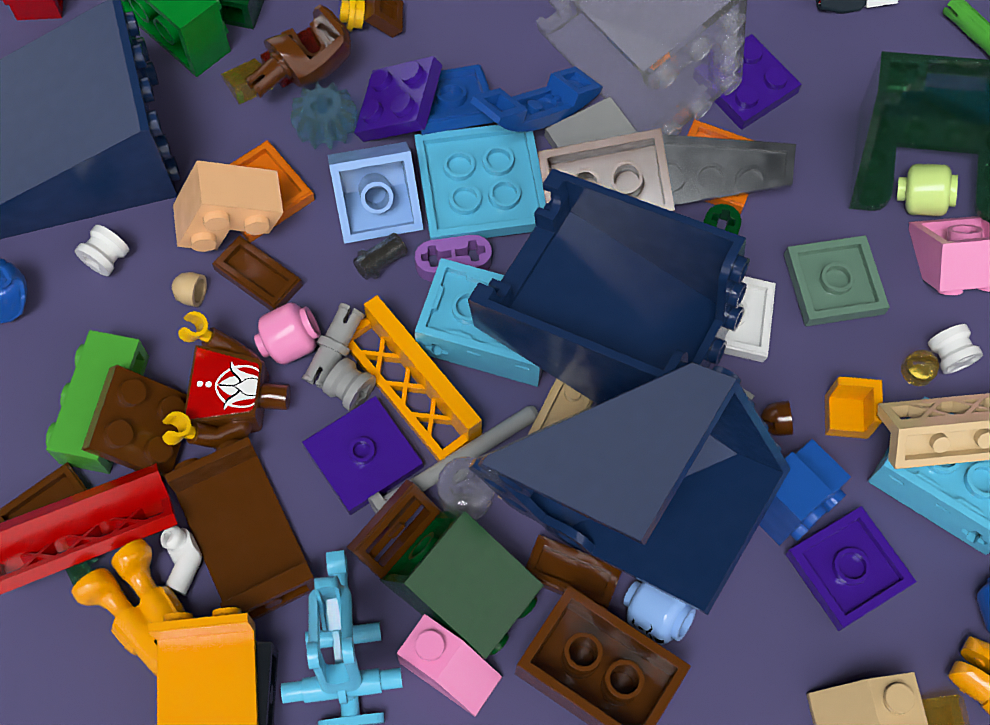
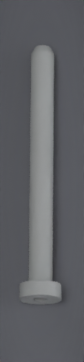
(472, 449)

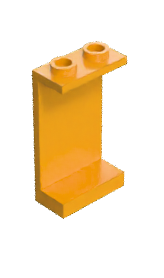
(206, 668)

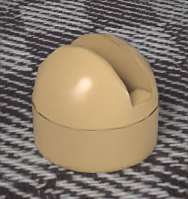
(190, 288)

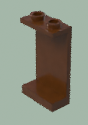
(241, 529)

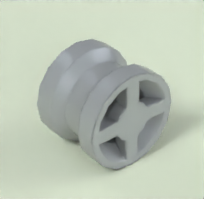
(349, 384)

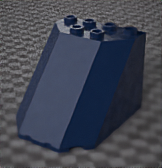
(651, 480)

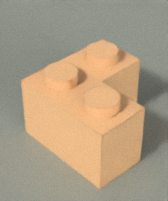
(225, 199)

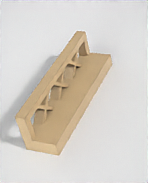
(935, 434)

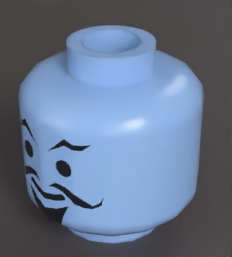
(657, 613)

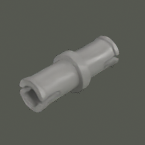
(333, 345)

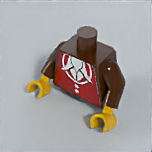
(225, 390)

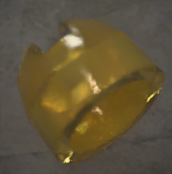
(920, 373)

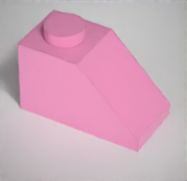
(448, 665)

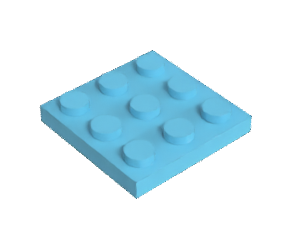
(479, 181)

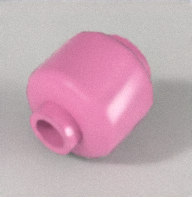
(287, 333)

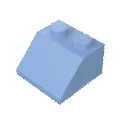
(375, 192)

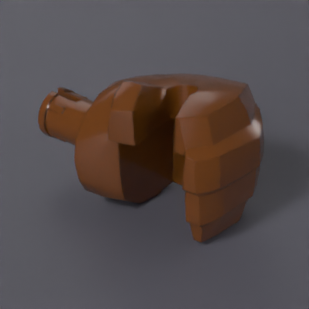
(292, 59)

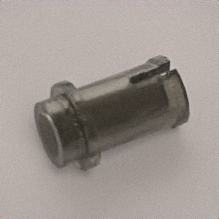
(378, 257)

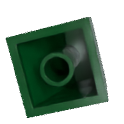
(465, 582)

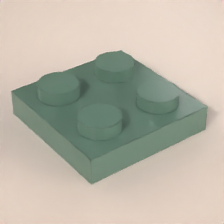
(836, 280)

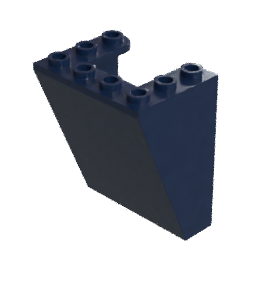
(80, 125)
(614, 290)

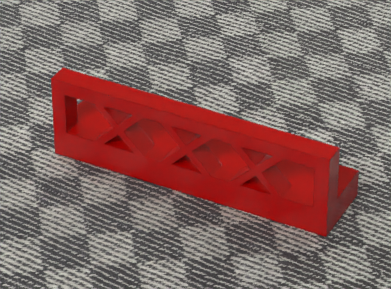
(79, 527)

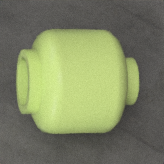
(928, 189)

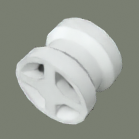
(102, 250)
(955, 348)

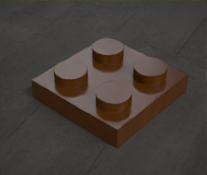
(130, 424)

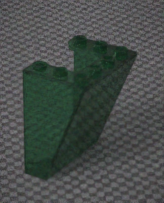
(921, 105)

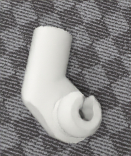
(185, 556)

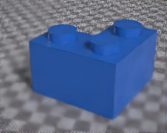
(805, 494)

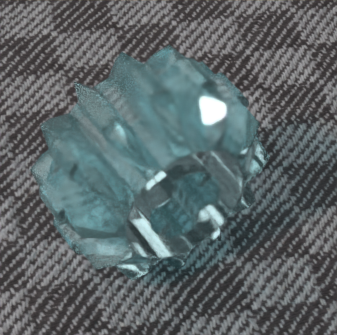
(323, 115)

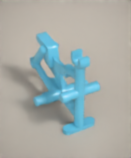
(343, 679)

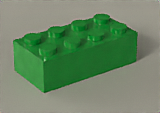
(185, 29)

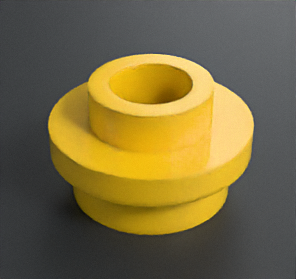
(352, 13)

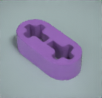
(452, 249)

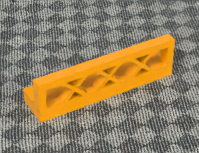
(424, 371)

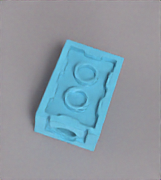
(449, 332)
(945, 494)

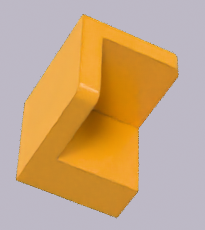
(853, 407)

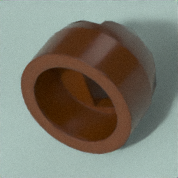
(778, 418)

